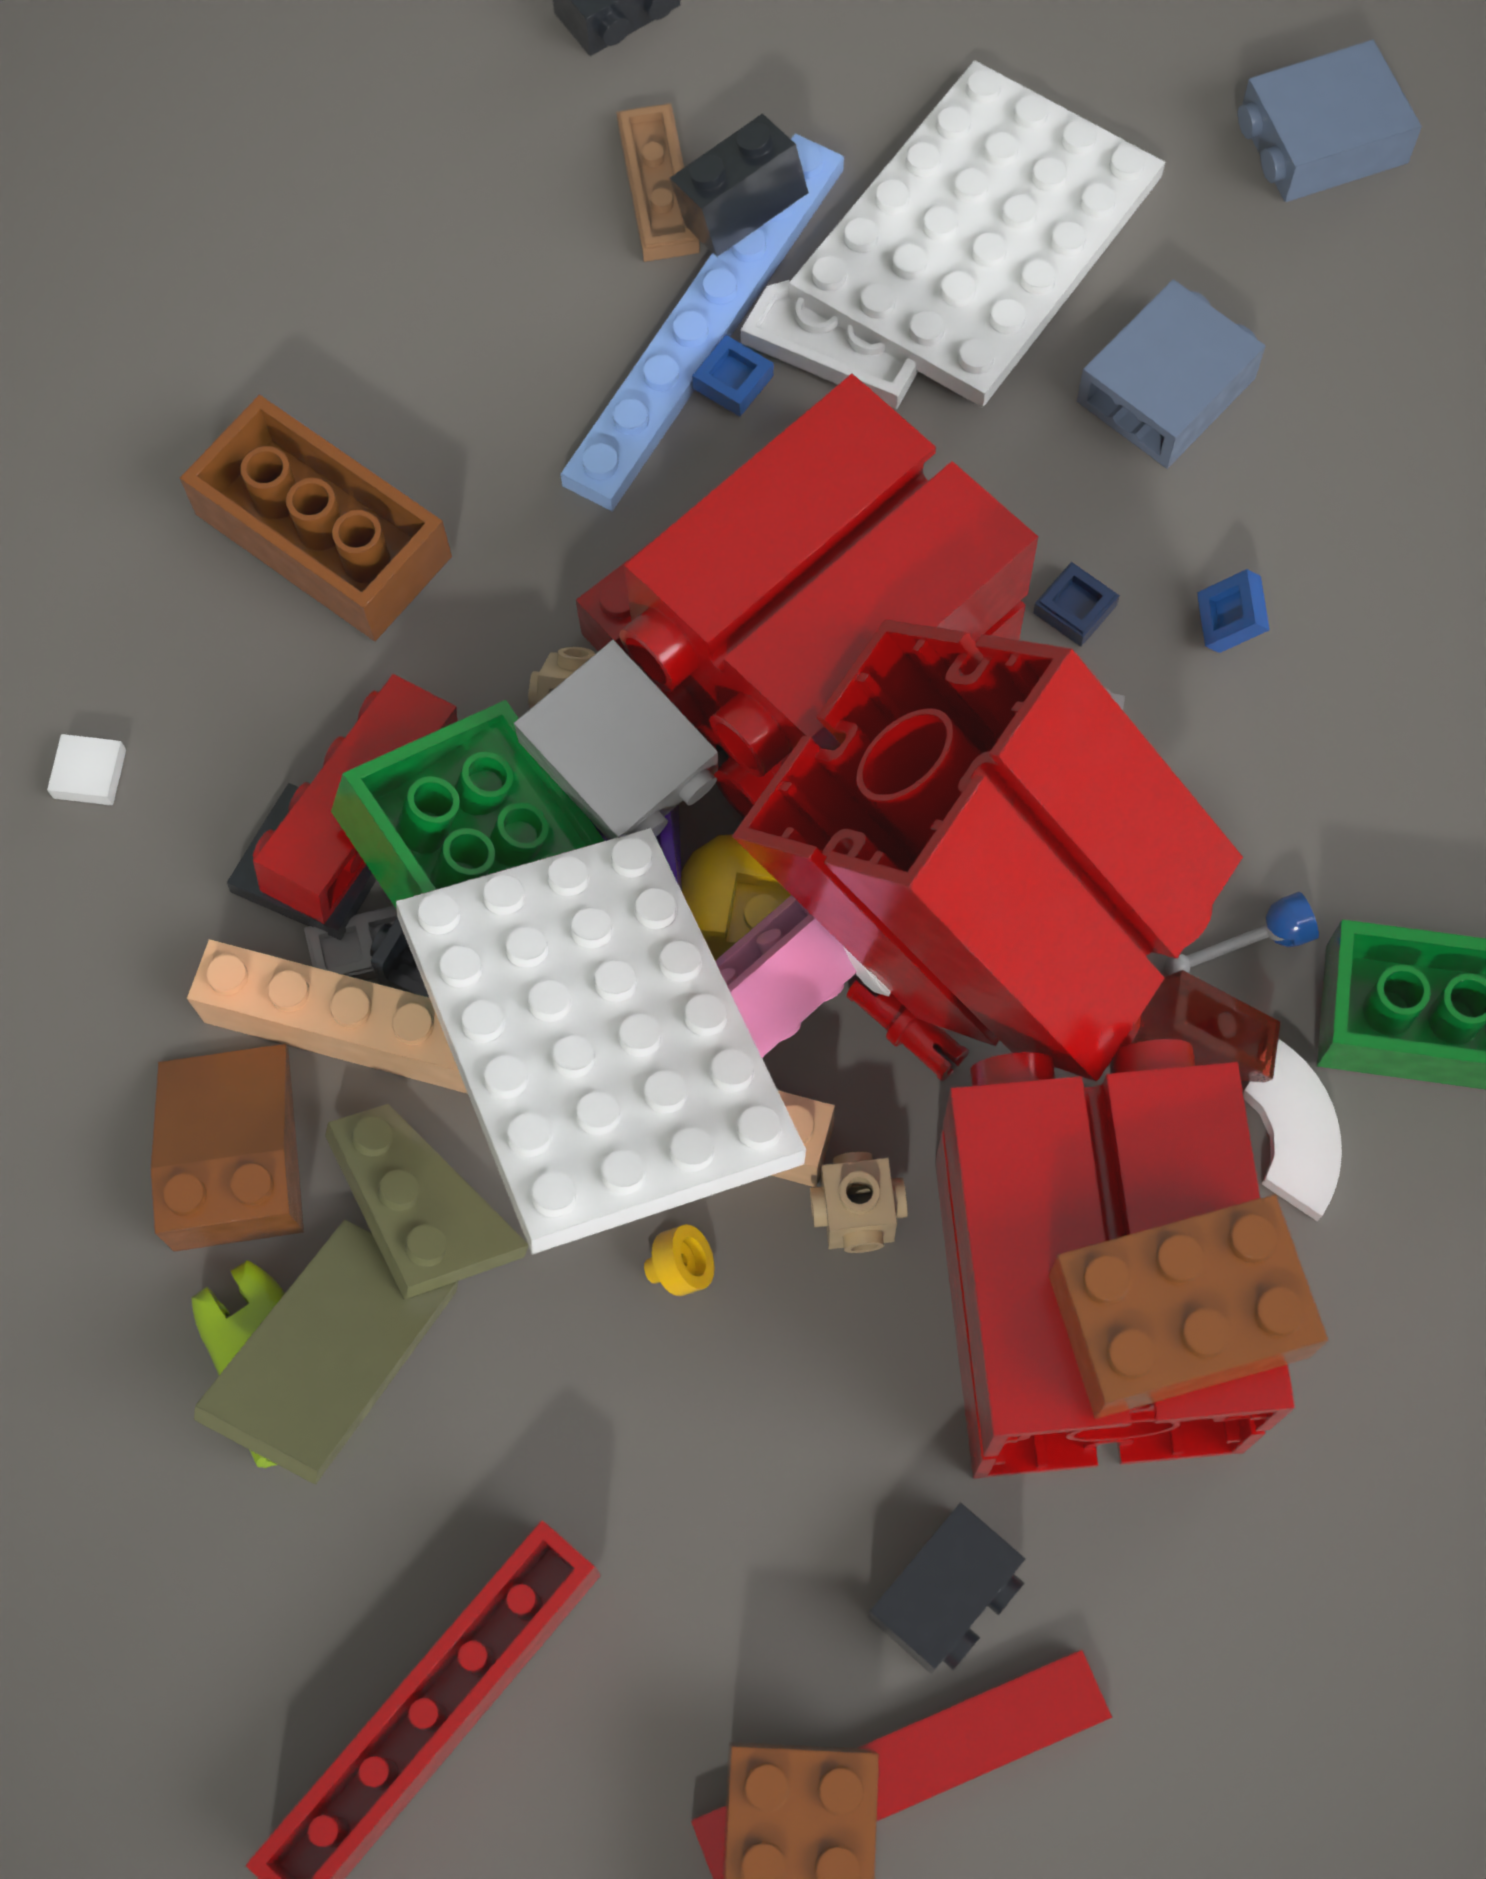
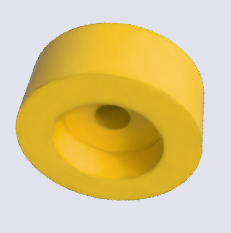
(681, 1261)

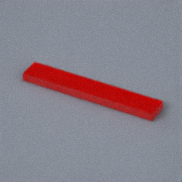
(964, 1741)

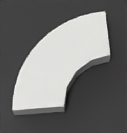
(1301, 1133)

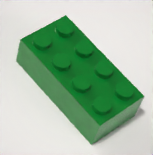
(1404, 1004)

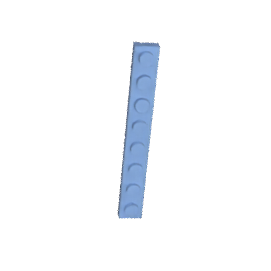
(704, 315)

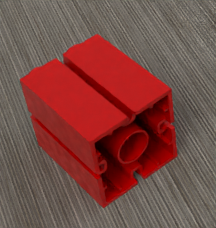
(795, 565)
(993, 842)
(1060, 1167)

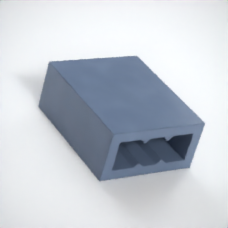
(1328, 121)
(1170, 373)

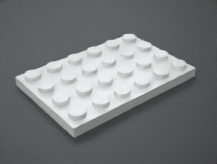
(977, 232)
(597, 1039)

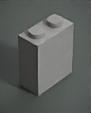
(618, 746)

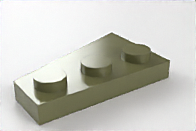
(417, 1205)

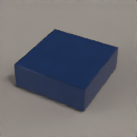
(1076, 604)

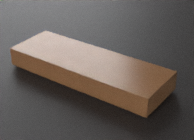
(651, 158)

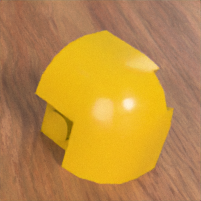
(728, 892)

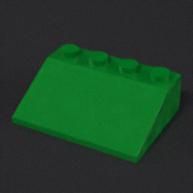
(457, 807)

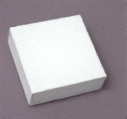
(86, 769)

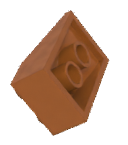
(225, 1149)

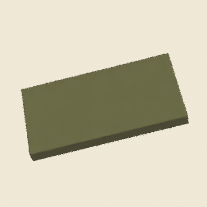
(321, 1357)

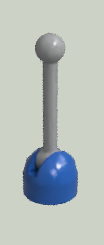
(1287, 923)

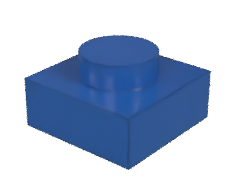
(733, 375)
(1233, 611)

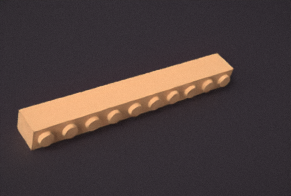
(382, 1028)

